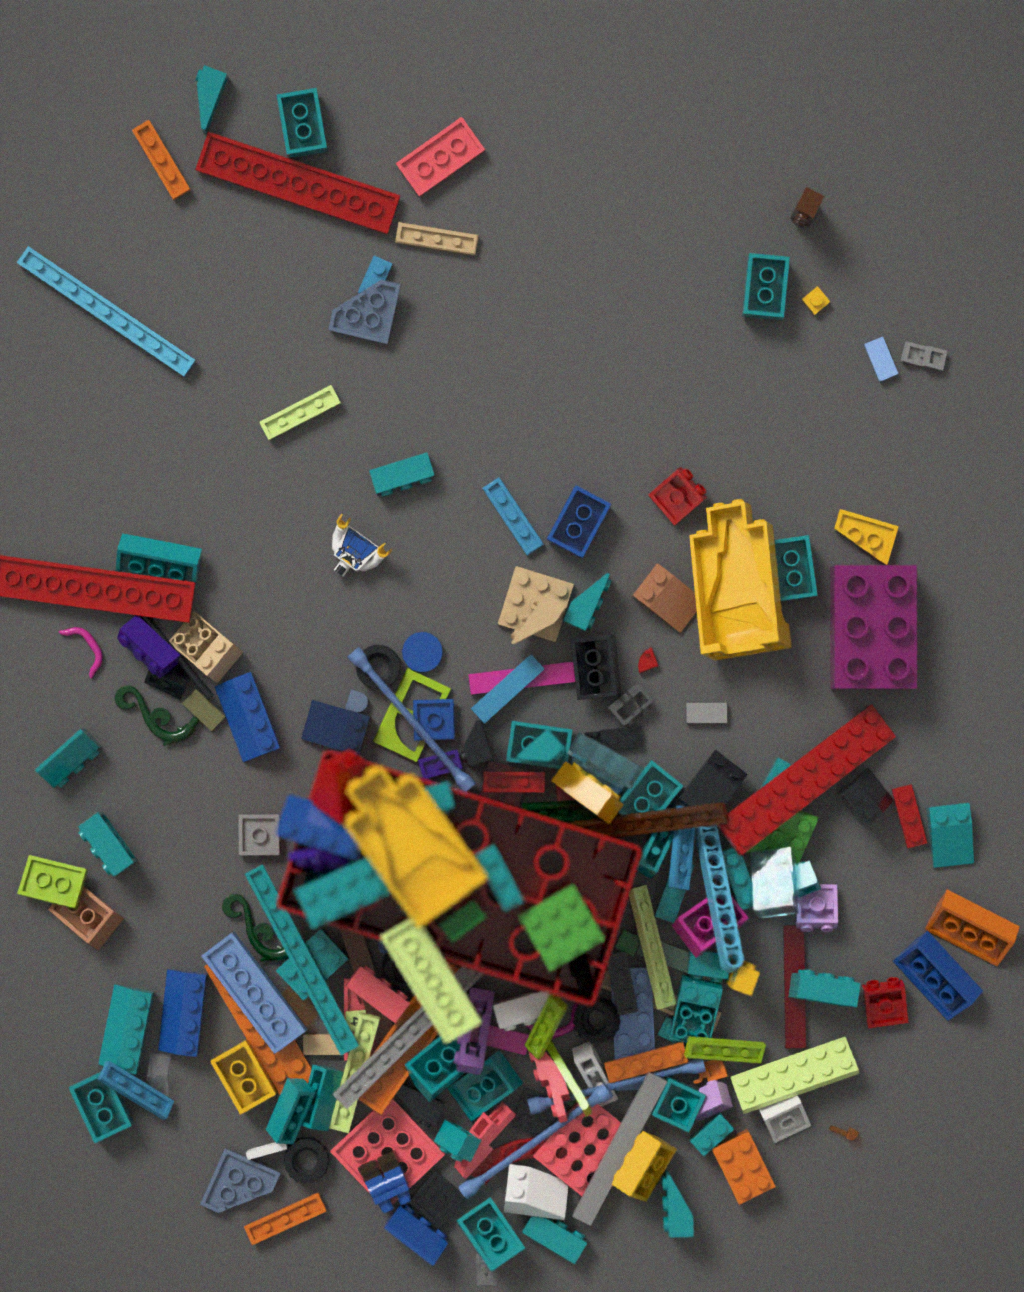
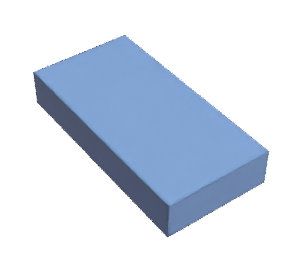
(881, 359)

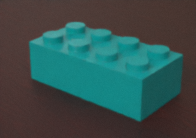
(341, 892)

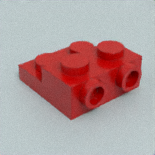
(678, 495)
(885, 1002)

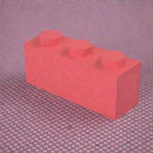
(377, 993)

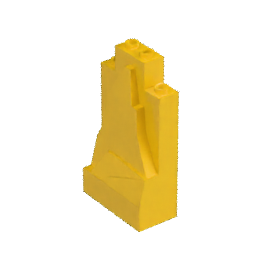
(737, 584)
(411, 844)

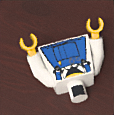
(355, 549)

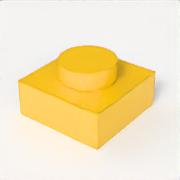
(815, 300)

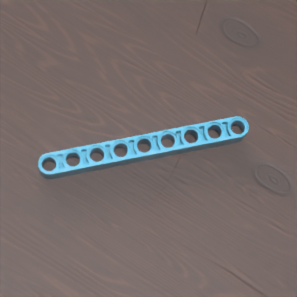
(722, 892)

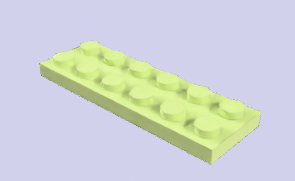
(431, 979)
(794, 1075)

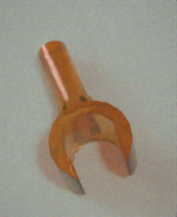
(851, 1134)

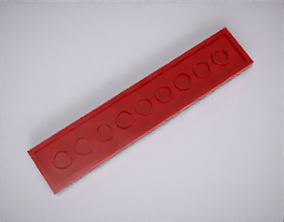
(297, 183)
(96, 589)
(806, 779)

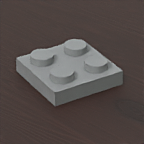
(258, 835)

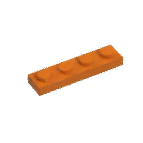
(161, 160)
(645, 1061)
(285, 1218)

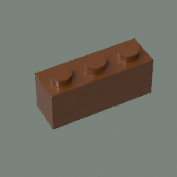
(807, 207)

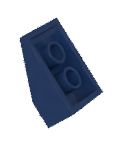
(335, 727)

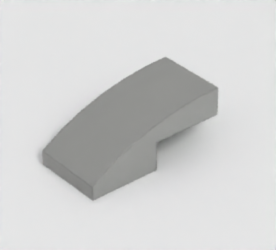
(924, 356)

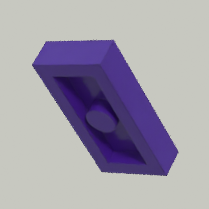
(433, 766)

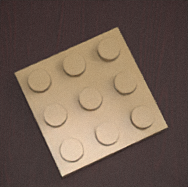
(523, 592)

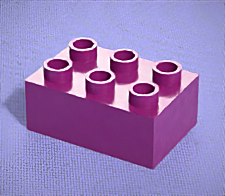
(873, 627)

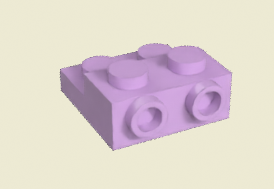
(818, 910)

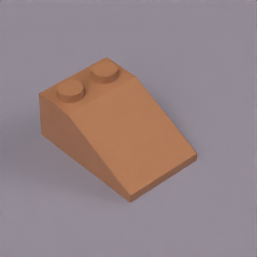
(667, 598)
(91, 921)

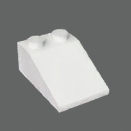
(535, 1193)

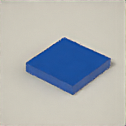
(435, 717)

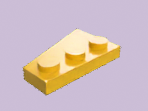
(867, 533)

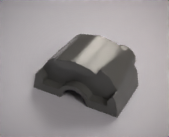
(630, 705)

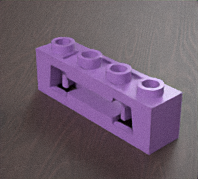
(468, 1062)

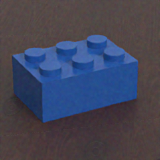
(578, 521)

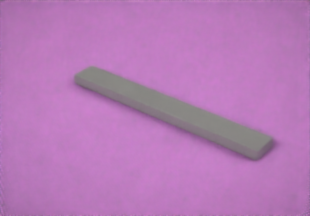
(620, 1145)

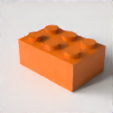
(743, 1166)

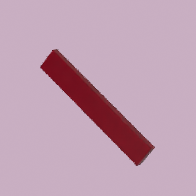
(793, 1008)

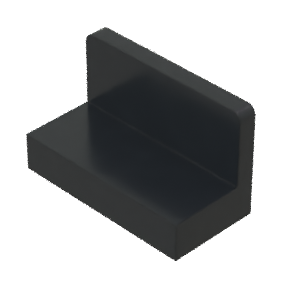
(172, 683)

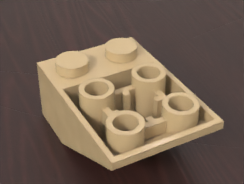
(543, 616)
(206, 647)

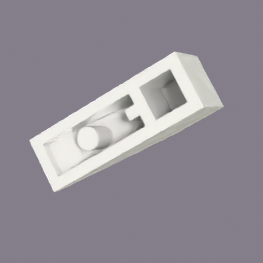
(591, 1068)

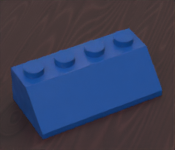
(247, 716)
(311, 826)
(938, 976)
(183, 1012)

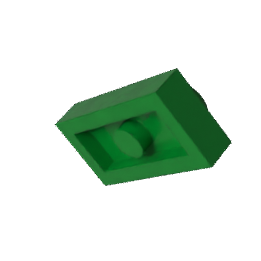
(462, 921)

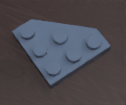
(368, 313)
(238, 1181)

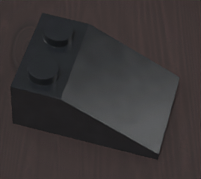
(713, 782)

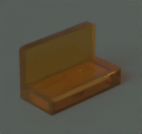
(304, 1009)

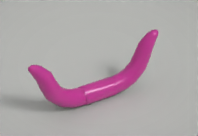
(91, 642)
(565, 1029)

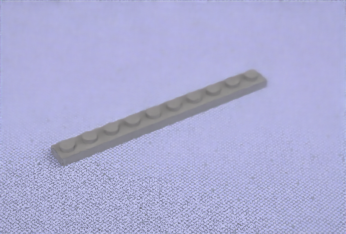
(395, 1047)

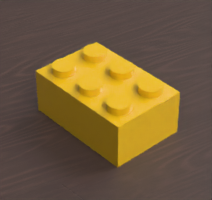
(588, 791)
(243, 1076)
(643, 1166)

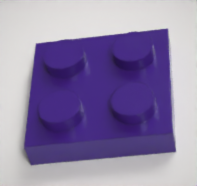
(318, 859)

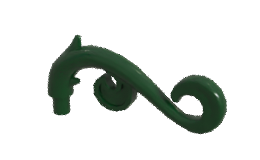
(150, 719)
(252, 932)

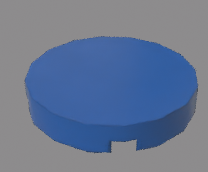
(422, 652)

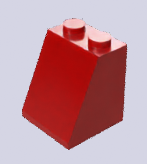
(332, 783)

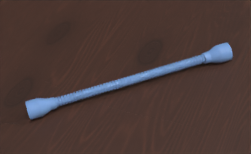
(360, 660)
(693, 1066)
(472, 1186)

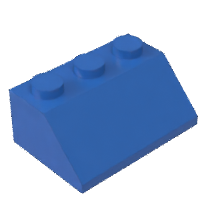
(416, 1233)

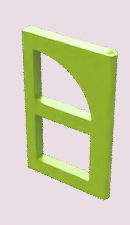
(386, 734)

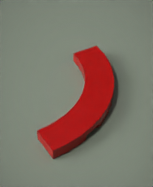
(505, 1150)

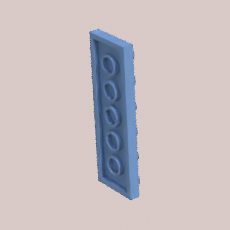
(254, 992)
(636, 1028)

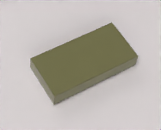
(203, 710)

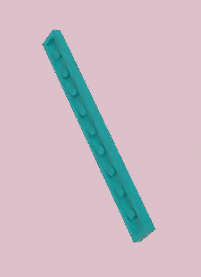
(302, 961)

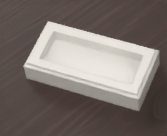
(265, 1150)

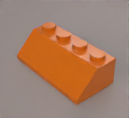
(972, 928)

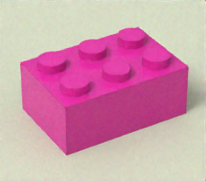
(697, 929)

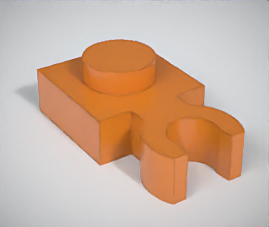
(714, 1071)

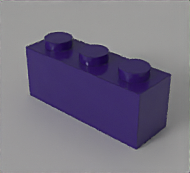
(148, 646)

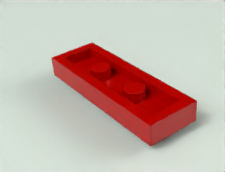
(514, 781)
(909, 816)

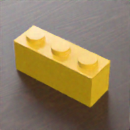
(743, 978)

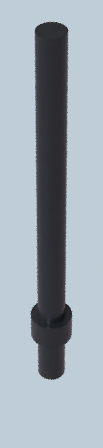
(182, 662)

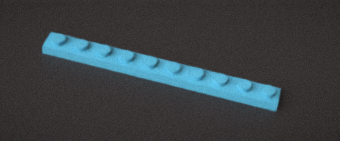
(106, 311)

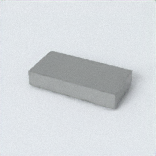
(706, 712)

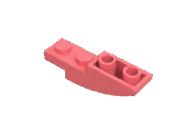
(549, 1074)
(486, 1129)

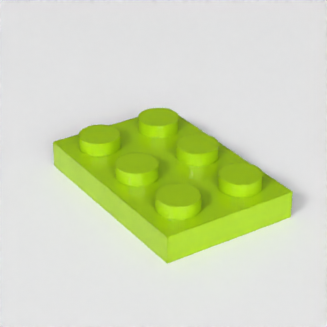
(52, 882)

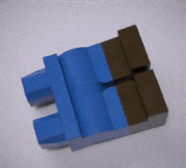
(385, 1187)

